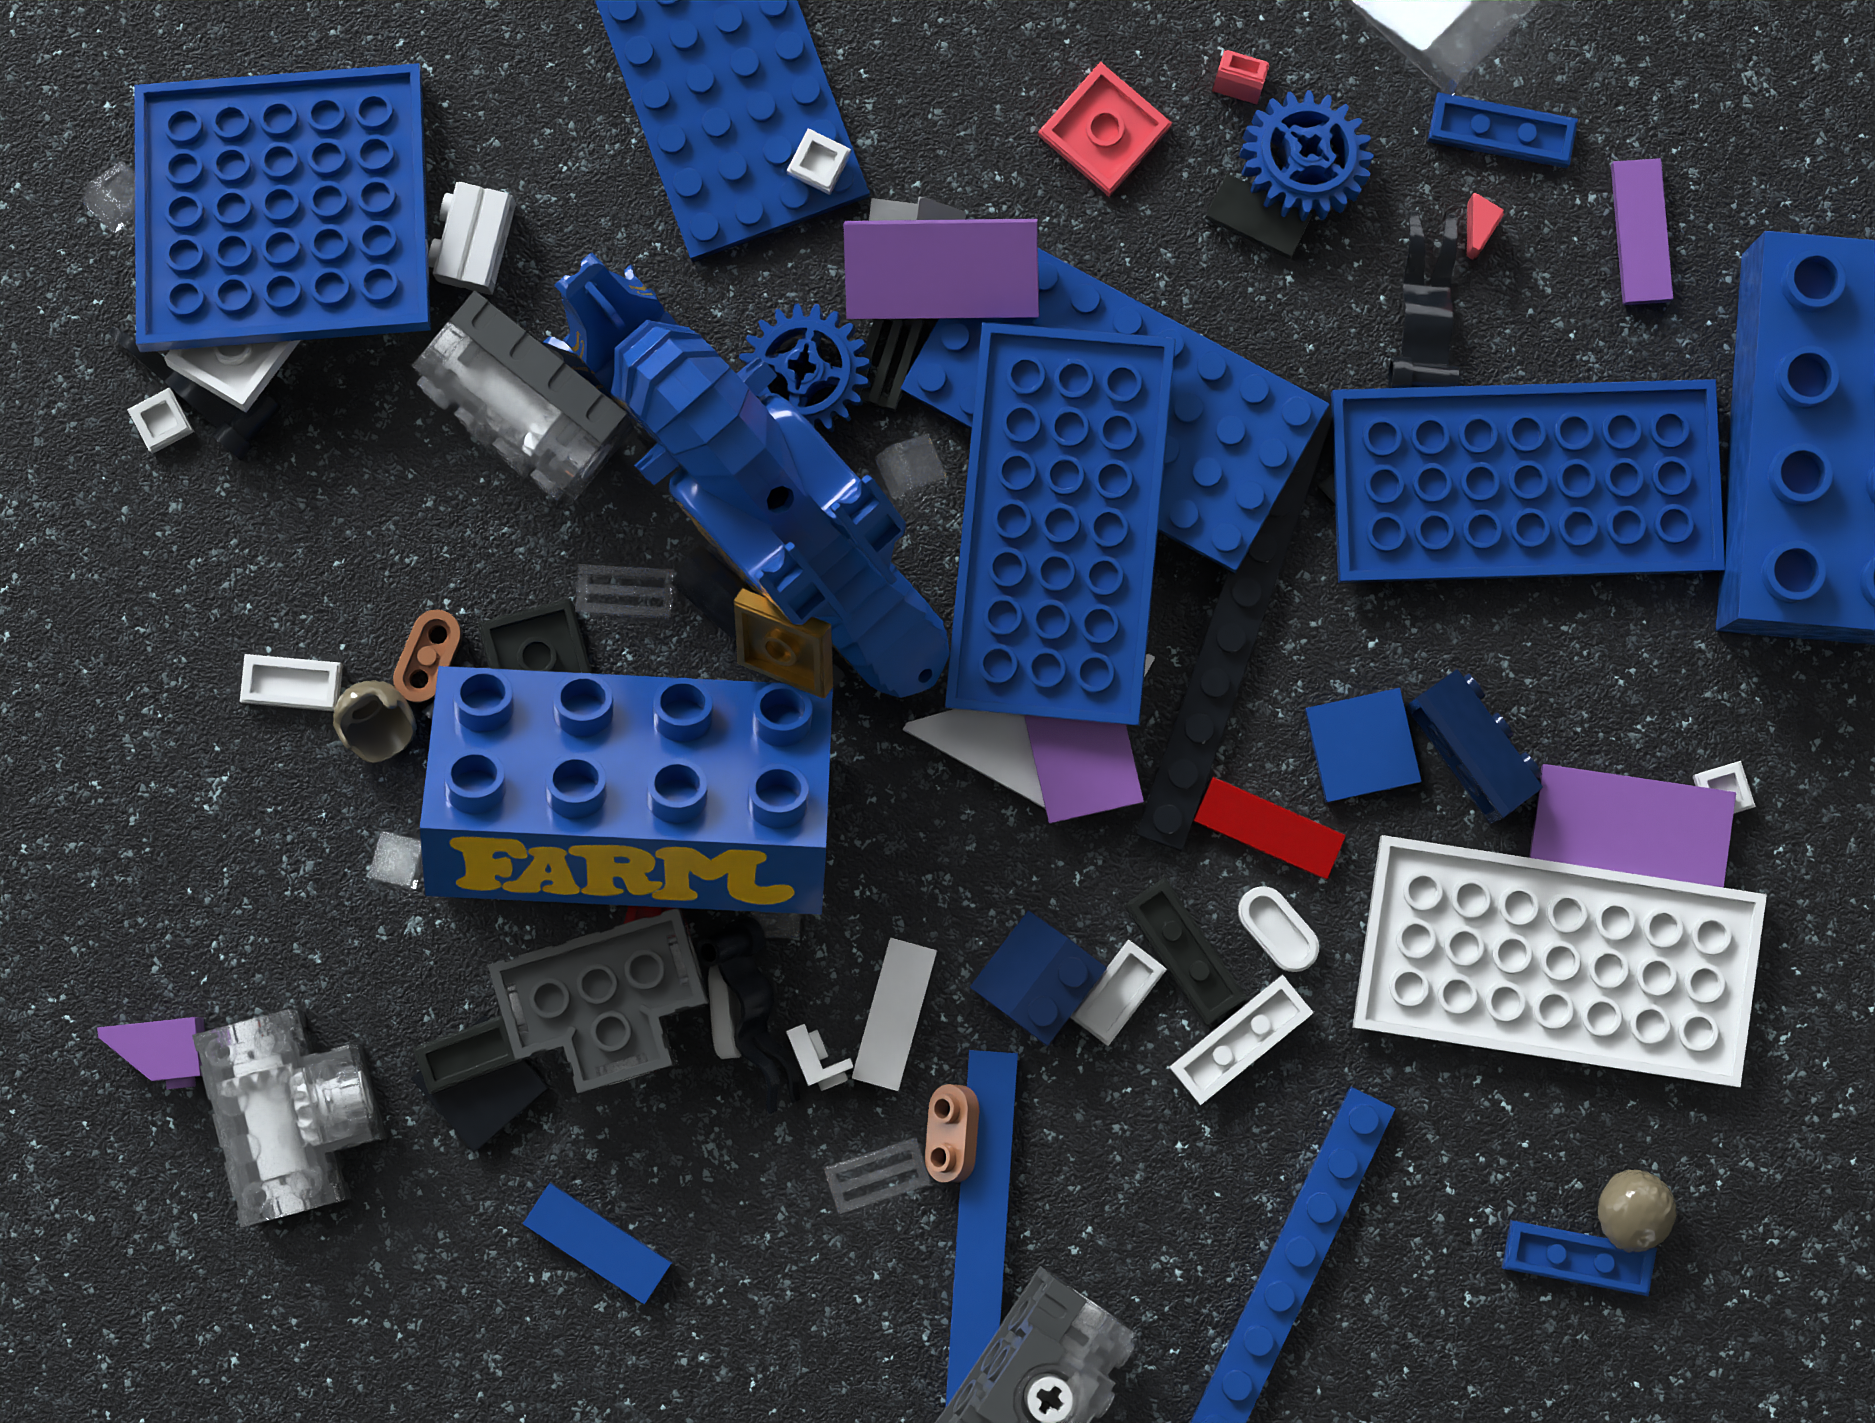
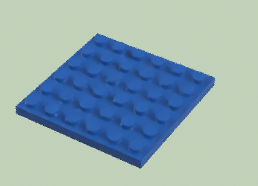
(280, 208)

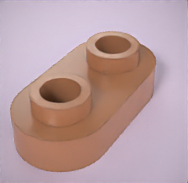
(426, 656)
(952, 1133)

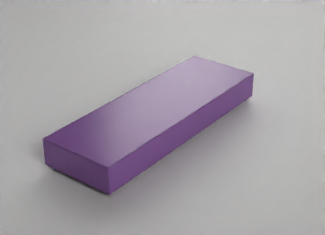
(1641, 231)

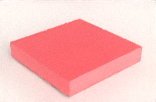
(1104, 129)

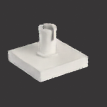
(232, 371)

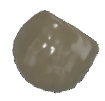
(374, 720)
(1636, 1210)

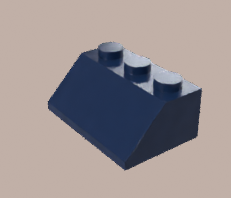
(1475, 745)

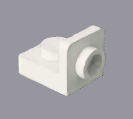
(809, 1051)

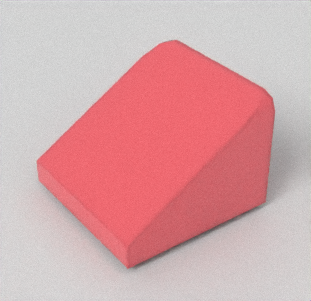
(1481, 222)

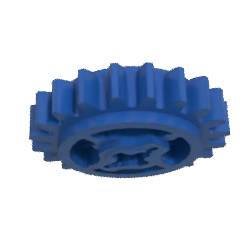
(1293, 143)
(808, 348)

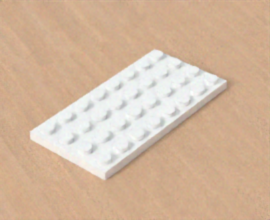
(1560, 961)

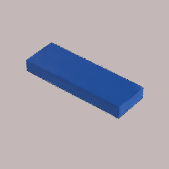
(1502, 130)
(597, 1243)
(1577, 1258)

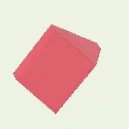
(1240, 76)

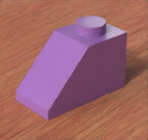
(159, 1049)

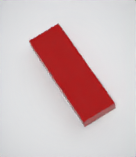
(1269, 828)

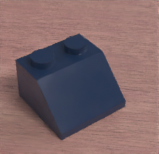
(1038, 977)

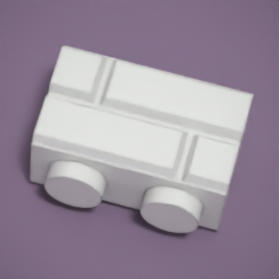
(472, 237)

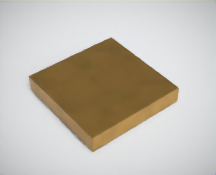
(782, 649)

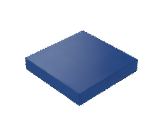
(1362, 745)

